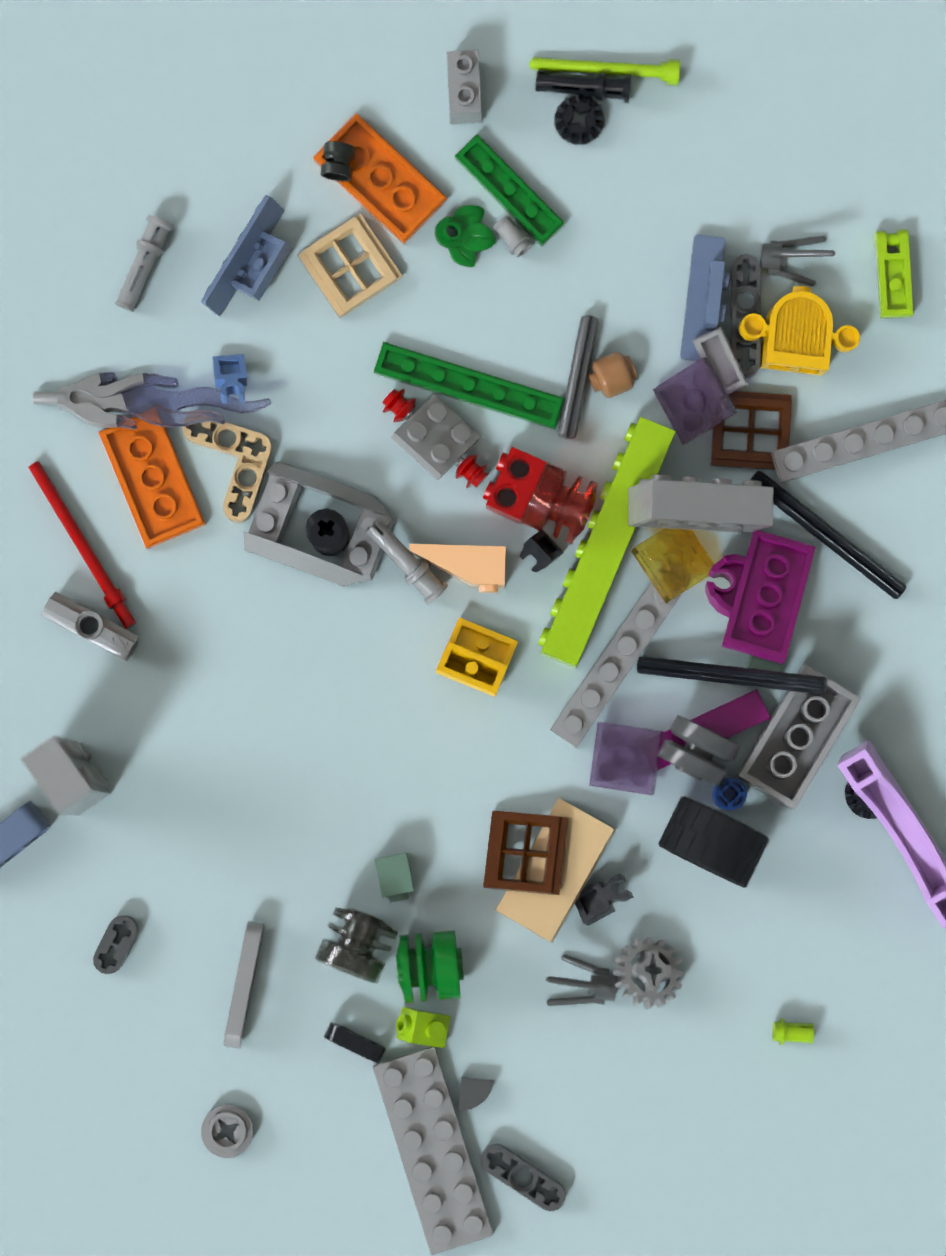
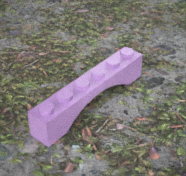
(885, 798)

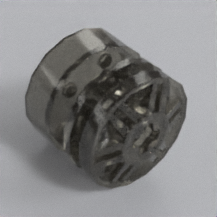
(356, 944)

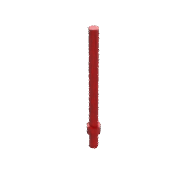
(113, 597)

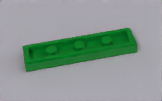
(509, 190)

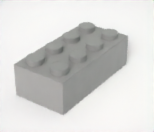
(700, 505)
(797, 741)
(66, 775)

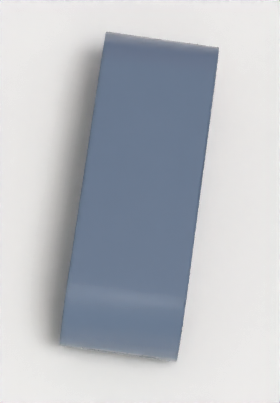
(20, 831)

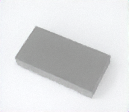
(720, 354)

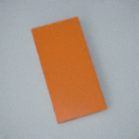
(386, 181)
(152, 481)

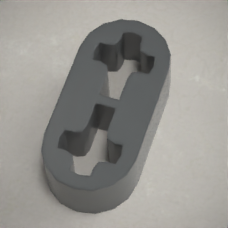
(108, 941)

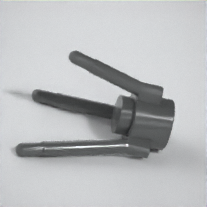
(777, 252)
(600, 986)

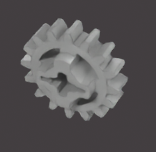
(638, 982)

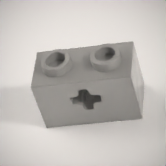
(464, 86)

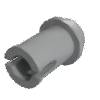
(513, 236)

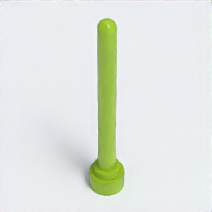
(667, 71)

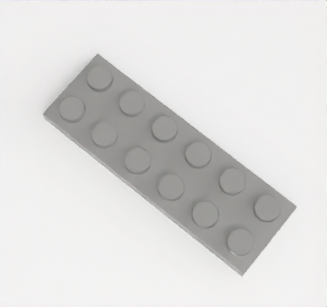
(433, 1150)

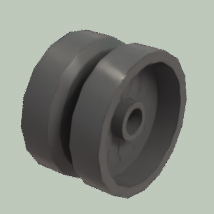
(698, 751)

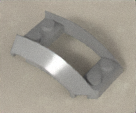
(275, 513)

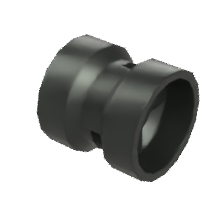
(338, 161)

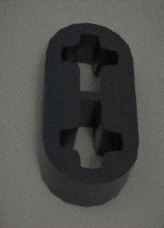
(354, 1042)

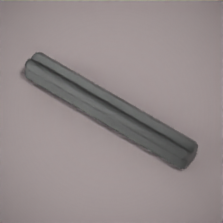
(578, 377)

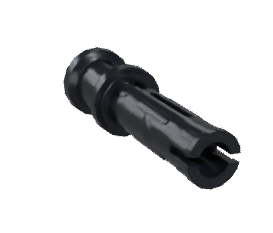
(598, 86)

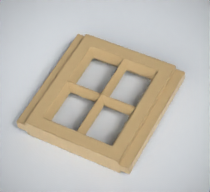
(326, 280)

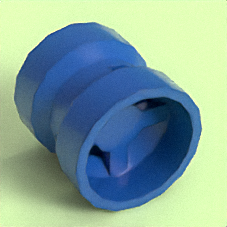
(730, 795)

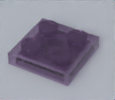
(694, 400)
(625, 758)

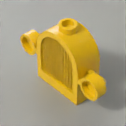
(798, 334)

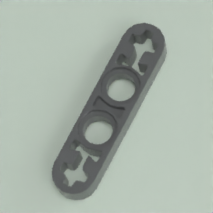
(739, 313)

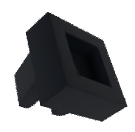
(542, 549)

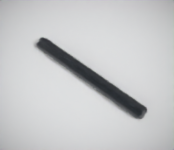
(832, 538)
(732, 675)

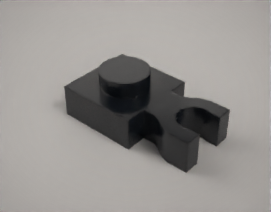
(597, 899)

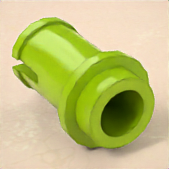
(792, 1032)

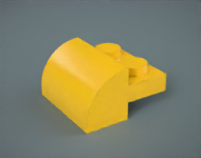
(476, 657)

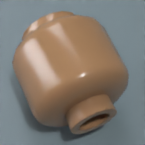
(613, 375)

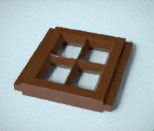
(752, 459)
(497, 849)

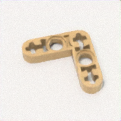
(245, 461)

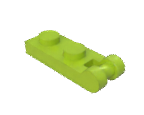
(894, 275)

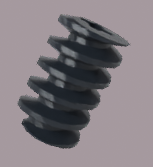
(332, 521)

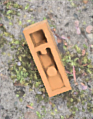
(468, 563)

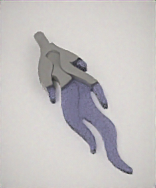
(98, 394)

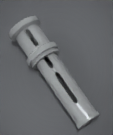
(145, 246)
(416, 572)

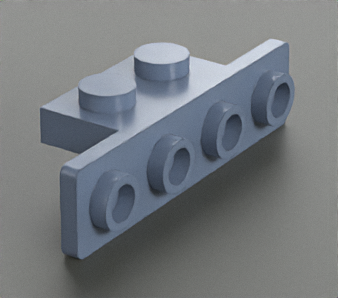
(251, 260)
(704, 292)

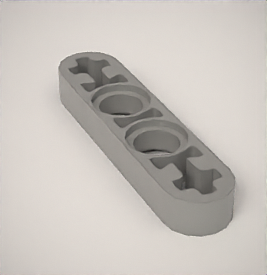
(243, 985)

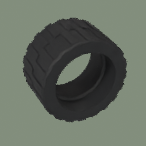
(713, 841)

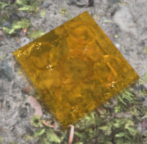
(673, 561)

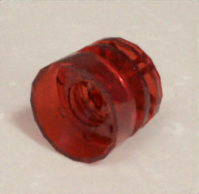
(560, 503)

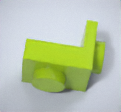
(422, 1027)

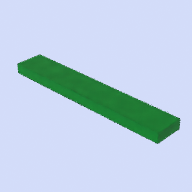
(469, 385)

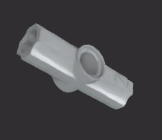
(73, 616)

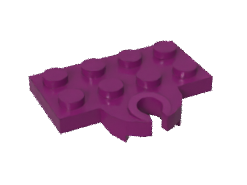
(762, 594)

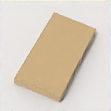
(583, 849)

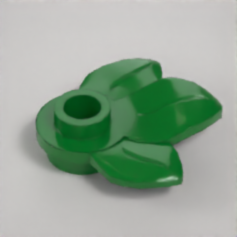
(470, 235)

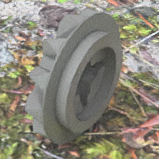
(212, 1127)

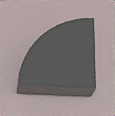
(473, 1092)

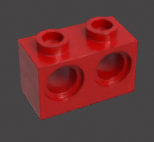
(520, 486)

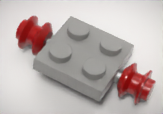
(435, 437)

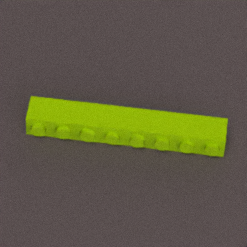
(605, 546)

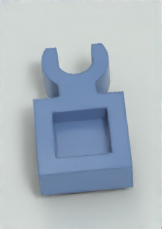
(230, 376)

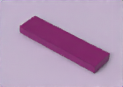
(726, 719)

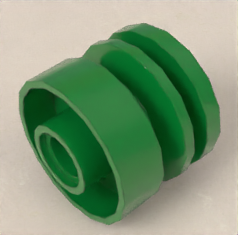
(430, 966)

